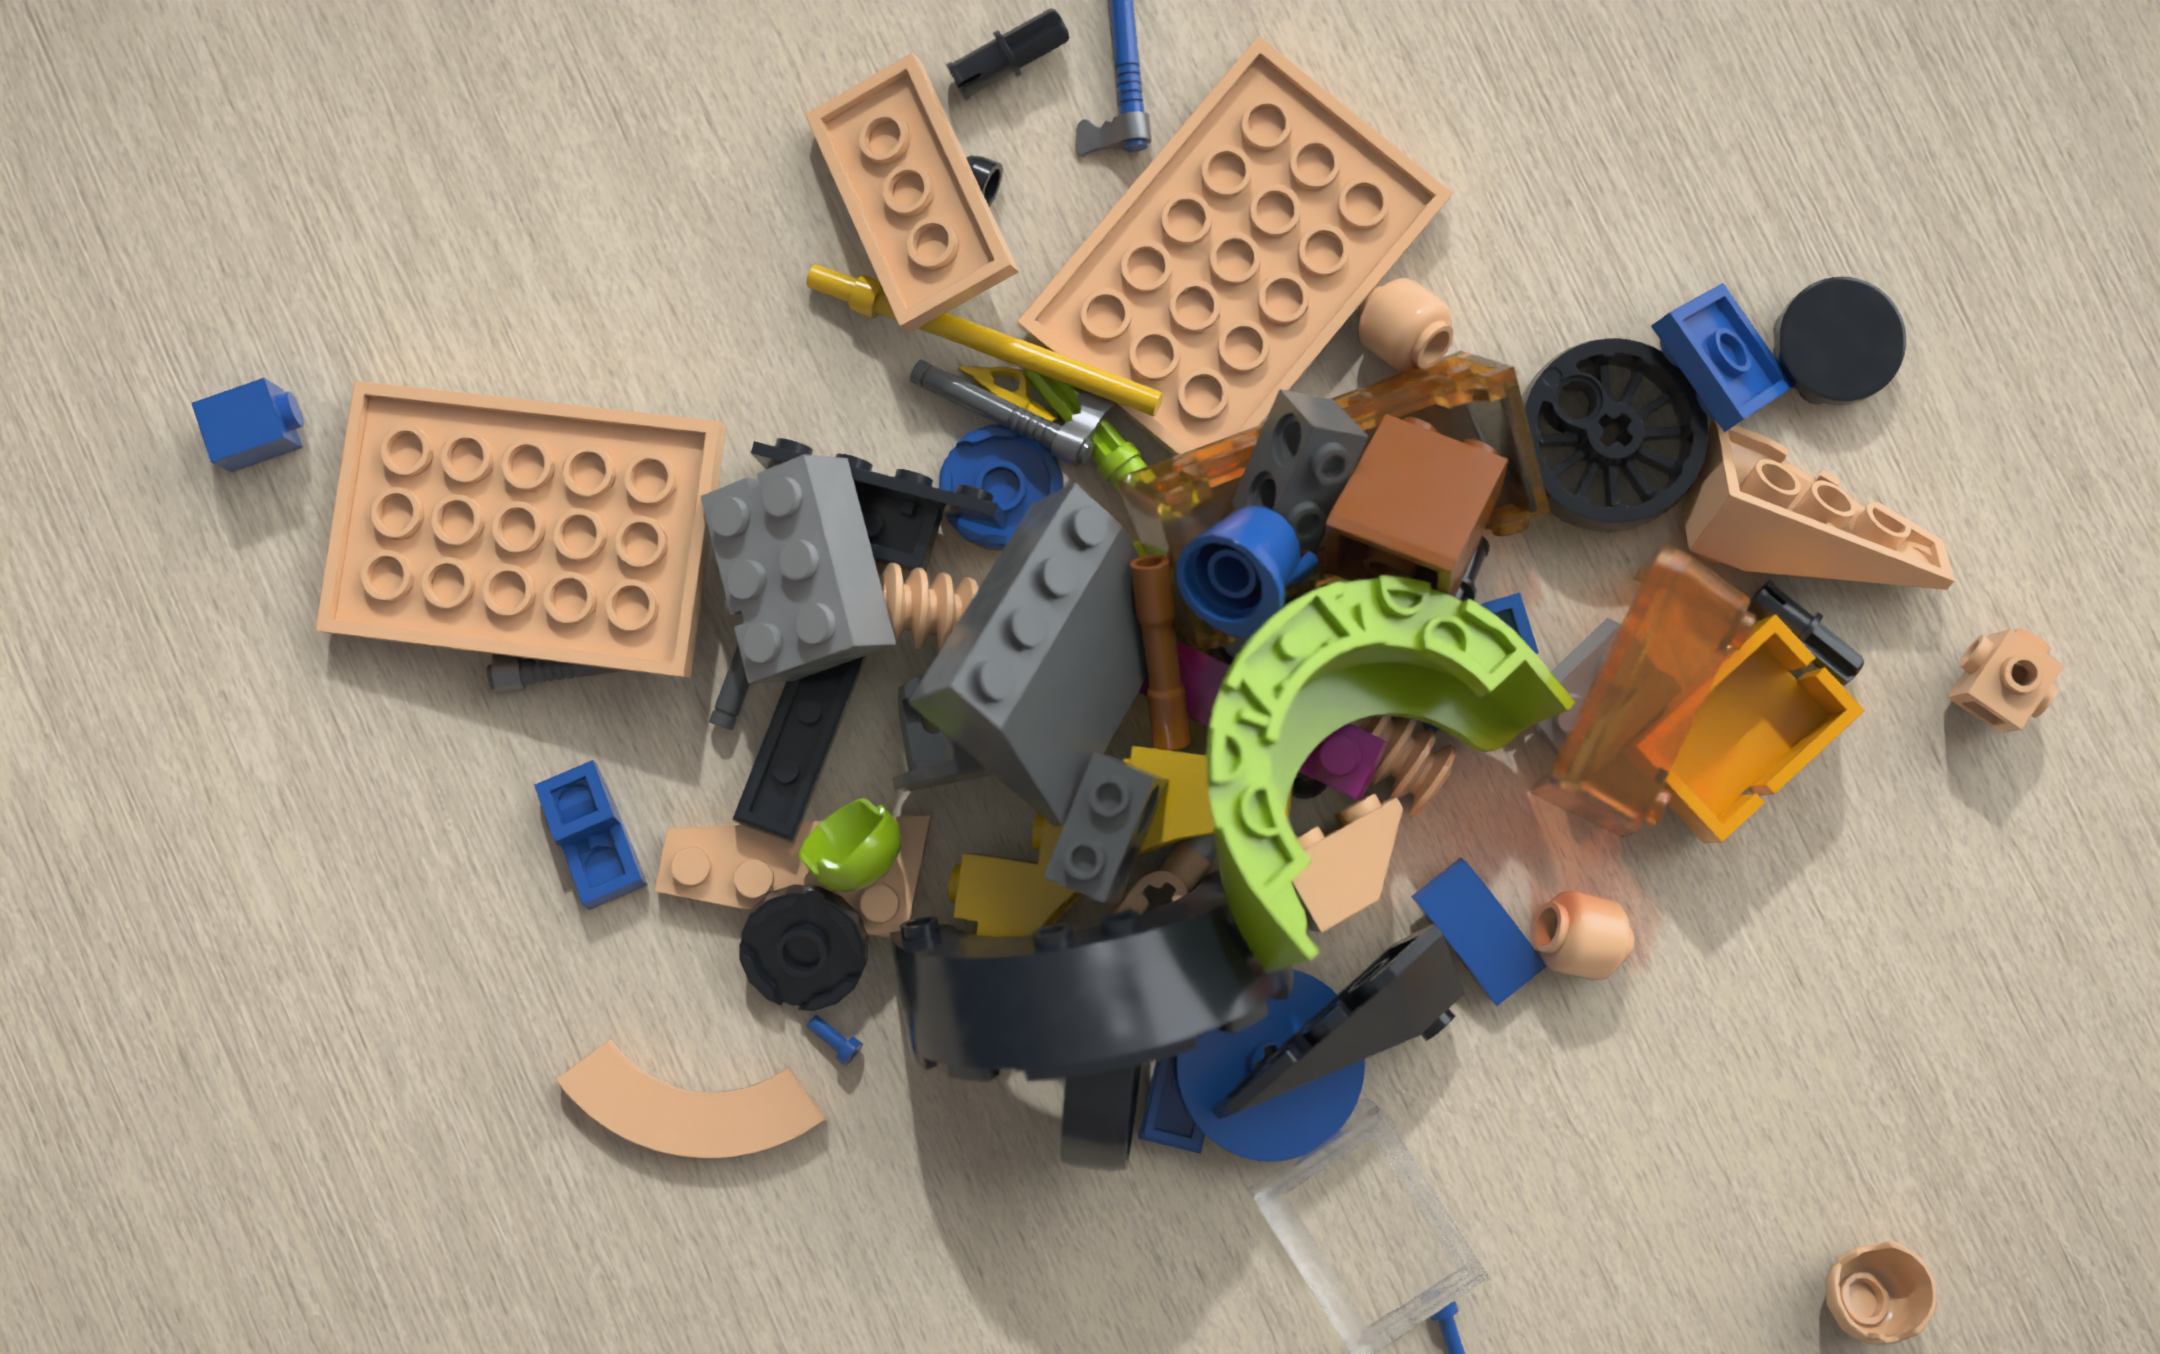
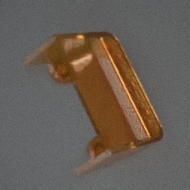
(1647, 694)

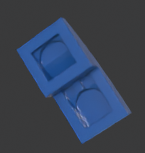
(591, 835)
(1479, 931)

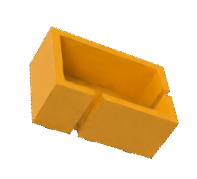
(1755, 731)

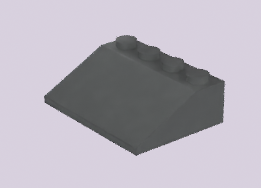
(1043, 653)

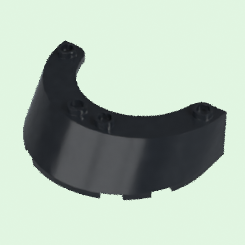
(1080, 996)

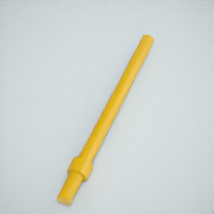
(869, 299)

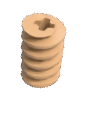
(922, 608)
(1409, 759)

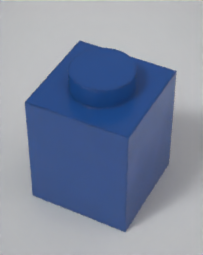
(249, 424)

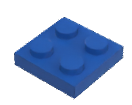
(1721, 357)

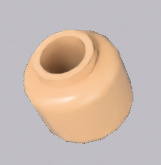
(1405, 325)
(1583, 935)

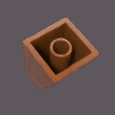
(1414, 506)

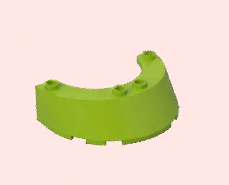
(1335, 661)

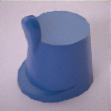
(1240, 570)

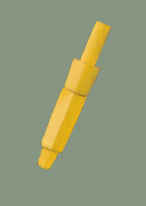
(983, 378)

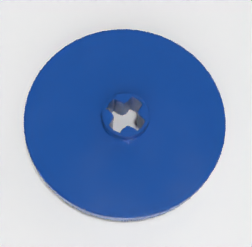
(1282, 1125)

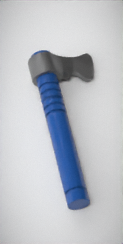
(1132, 126)

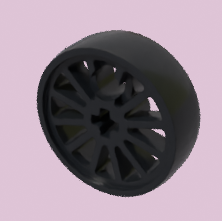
(1584, 433)
(1099, 1119)

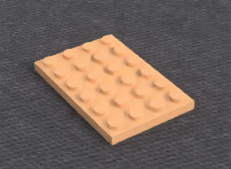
(1237, 252)
(521, 528)

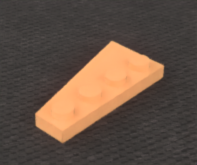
(744, 865)

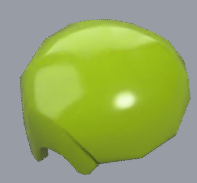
(852, 846)

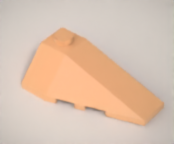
(1779, 520)

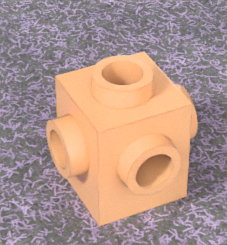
(2006, 679)

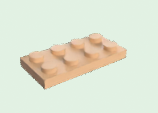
(911, 193)

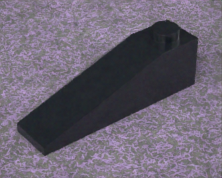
(1387, 1004)

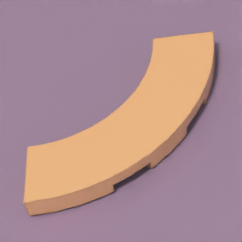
(686, 1120)

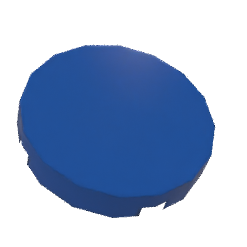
(1005, 466)

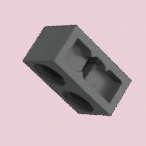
(1301, 463)
(1105, 828)

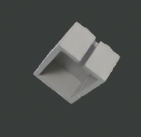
(798, 569)

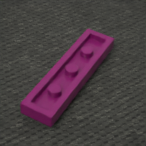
(1341, 760)

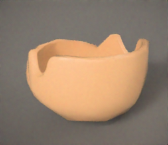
(1881, 1293)

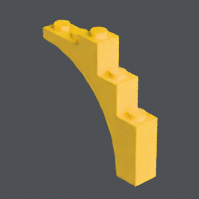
(1013, 896)

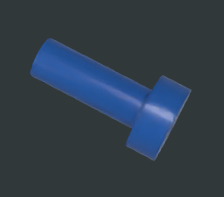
(846, 1049)
(1449, 1328)

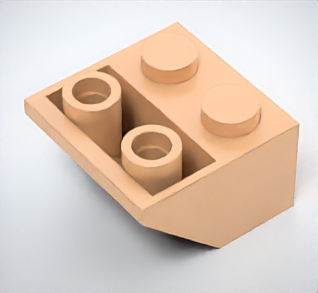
(1347, 862)

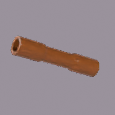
(1156, 615)

